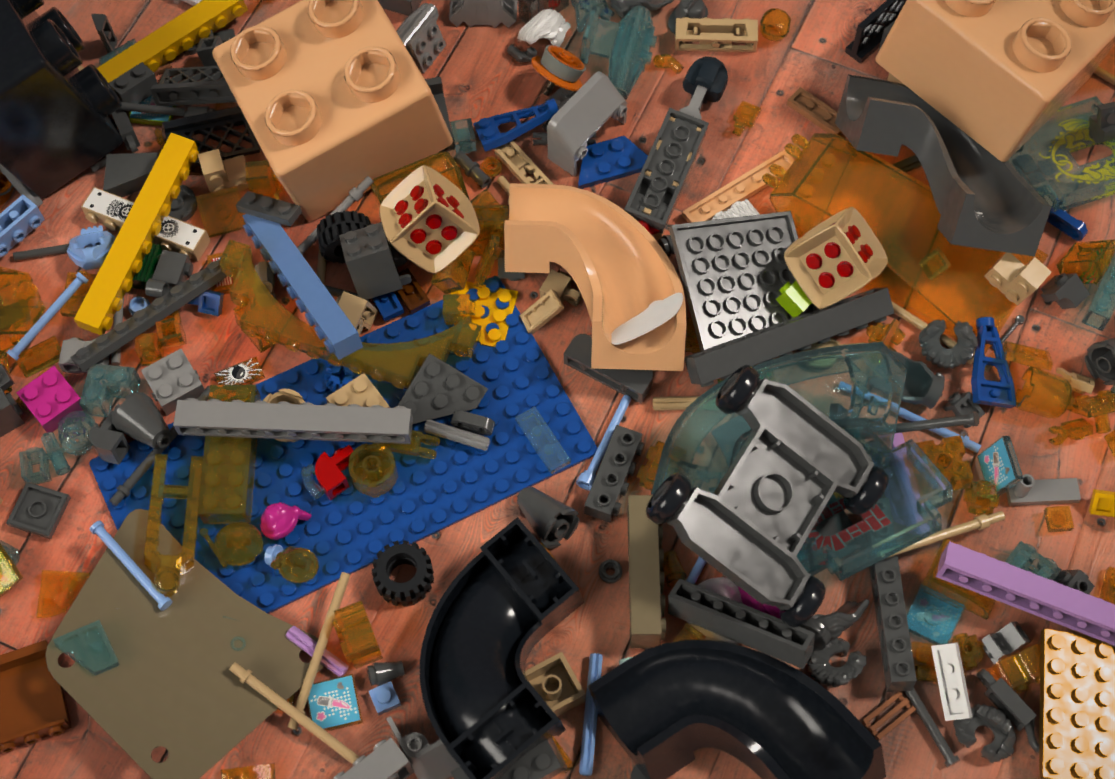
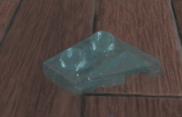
(89, 648)

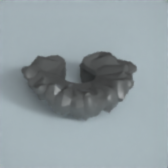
(947, 358)
(835, 676)
(995, 720)

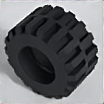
(335, 225)
(396, 556)

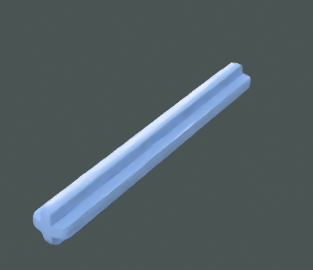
(590, 718)

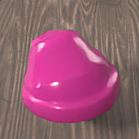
(281, 519)

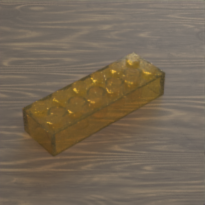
(228, 467)

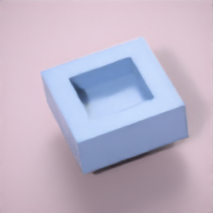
(384, 698)

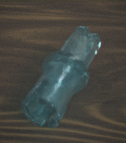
(55, 453)

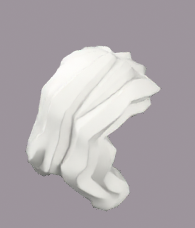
(547, 25)

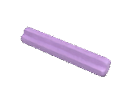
(308, 645)

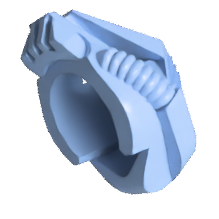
(95, 252)

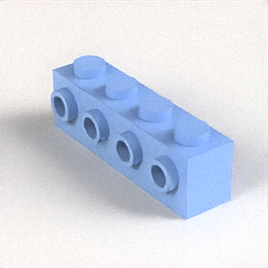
(18, 222)

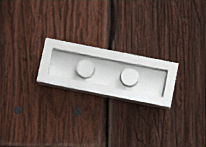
(951, 681)

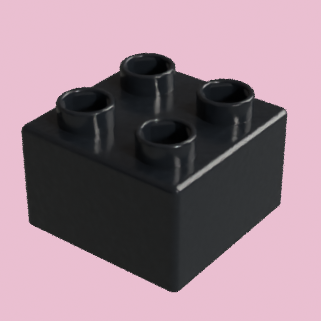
(49, 109)

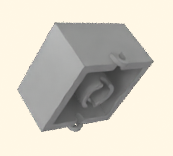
(172, 380)

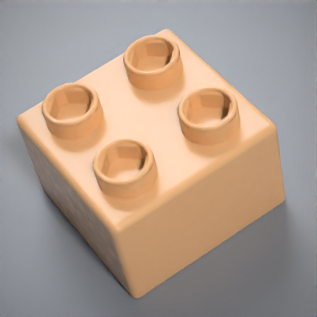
(998, 62)
(331, 98)

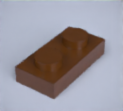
(413, 294)

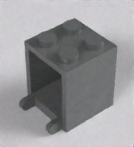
(372, 262)

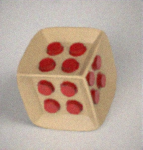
(429, 219)
(836, 258)

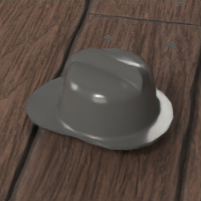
(687, 8)

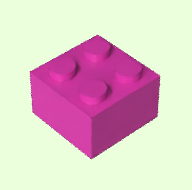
(50, 398)

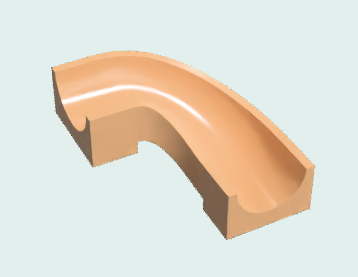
(611, 262)

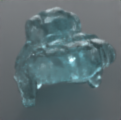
(76, 426)

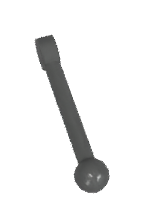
(1018, 321)

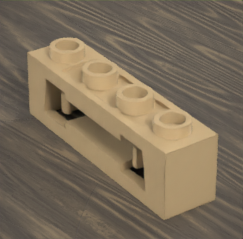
(716, 34)

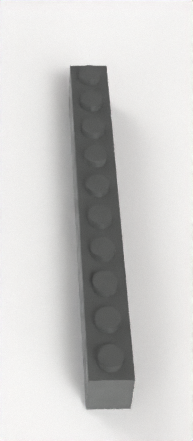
(789, 335)

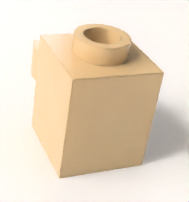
(561, 284)

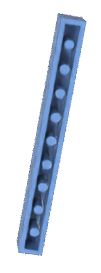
(303, 285)

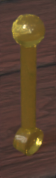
(204, 533)

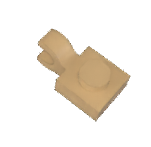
(1078, 382)

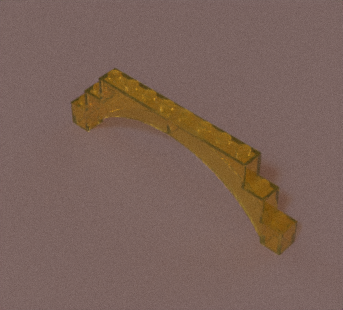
(387, 362)

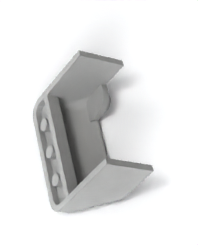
(581, 119)
(426, 760)

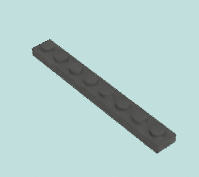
(146, 318)

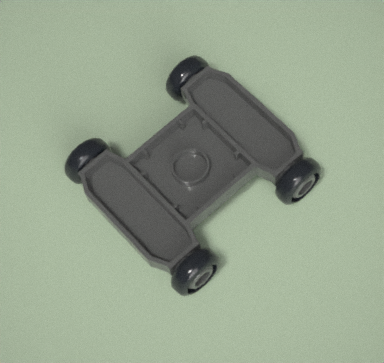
(771, 494)

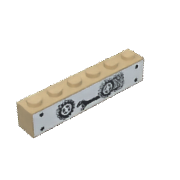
(174, 233)

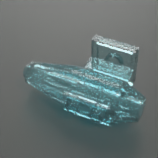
(624, 43)

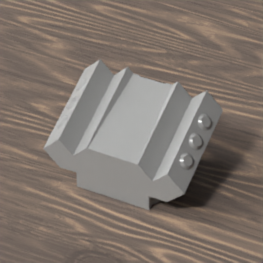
(483, 12)

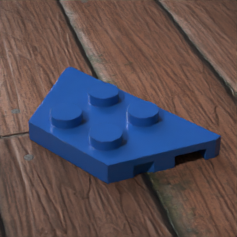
(610, 161)

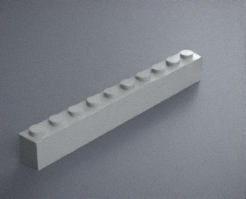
(293, 421)

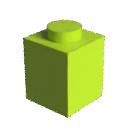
(793, 299)

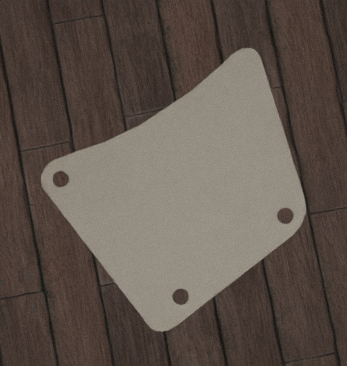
(175, 662)

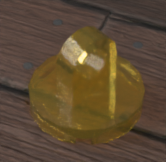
(238, 543)

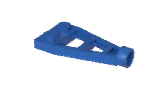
(488, 129)
(986, 391)

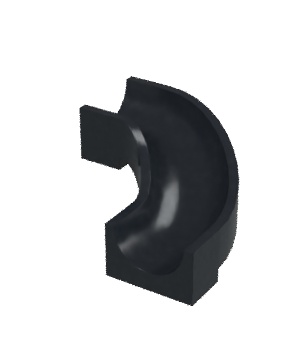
(479, 653)
(736, 702)

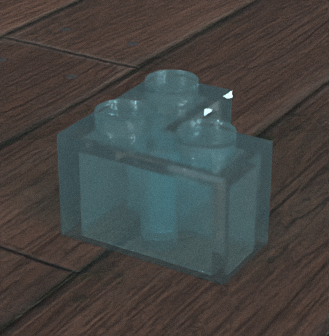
(104, 384)

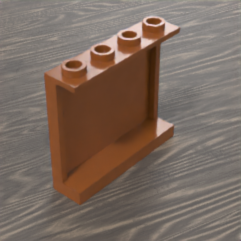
(29, 698)

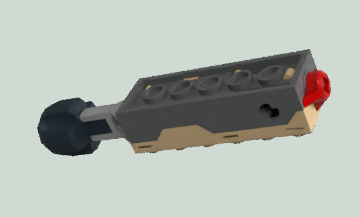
(676, 149)

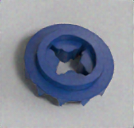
(333, 382)

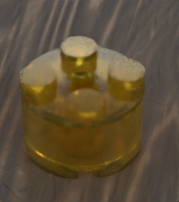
(383, 472)

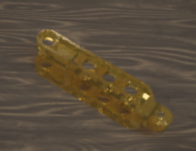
(170, 567)

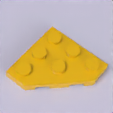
(496, 315)

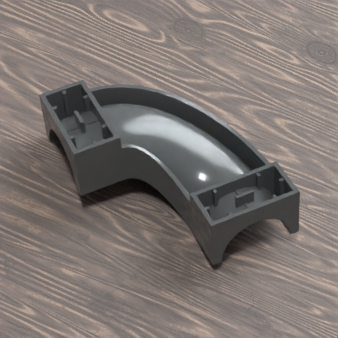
(960, 172)

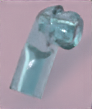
(309, 482)

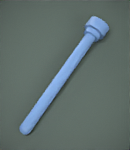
(587, 478)

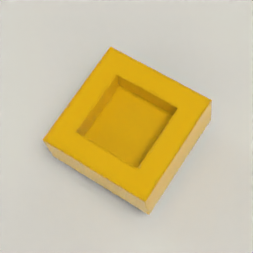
(1102, 503)

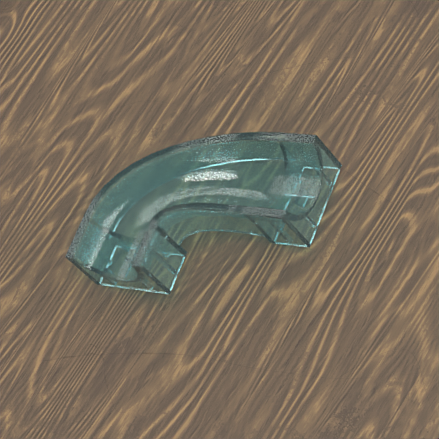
(850, 384)

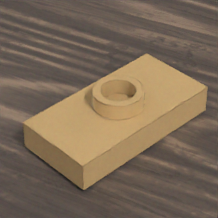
(542, 311)

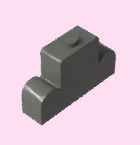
(627, 382)

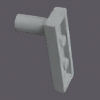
(1043, 491)

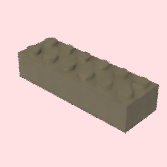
(645, 576)

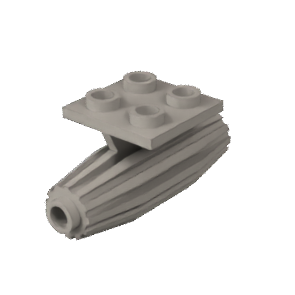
(422, 35)

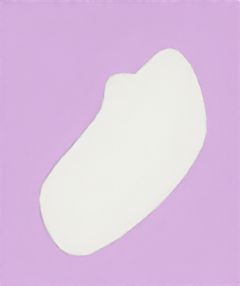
(651, 318)

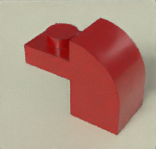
(330, 470)

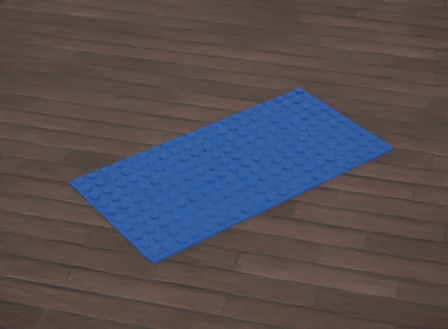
(428, 491)

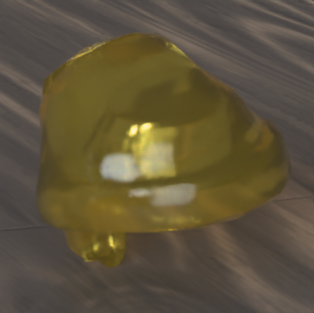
(296, 564)

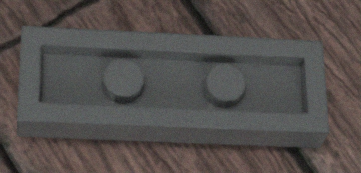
(269, 208)

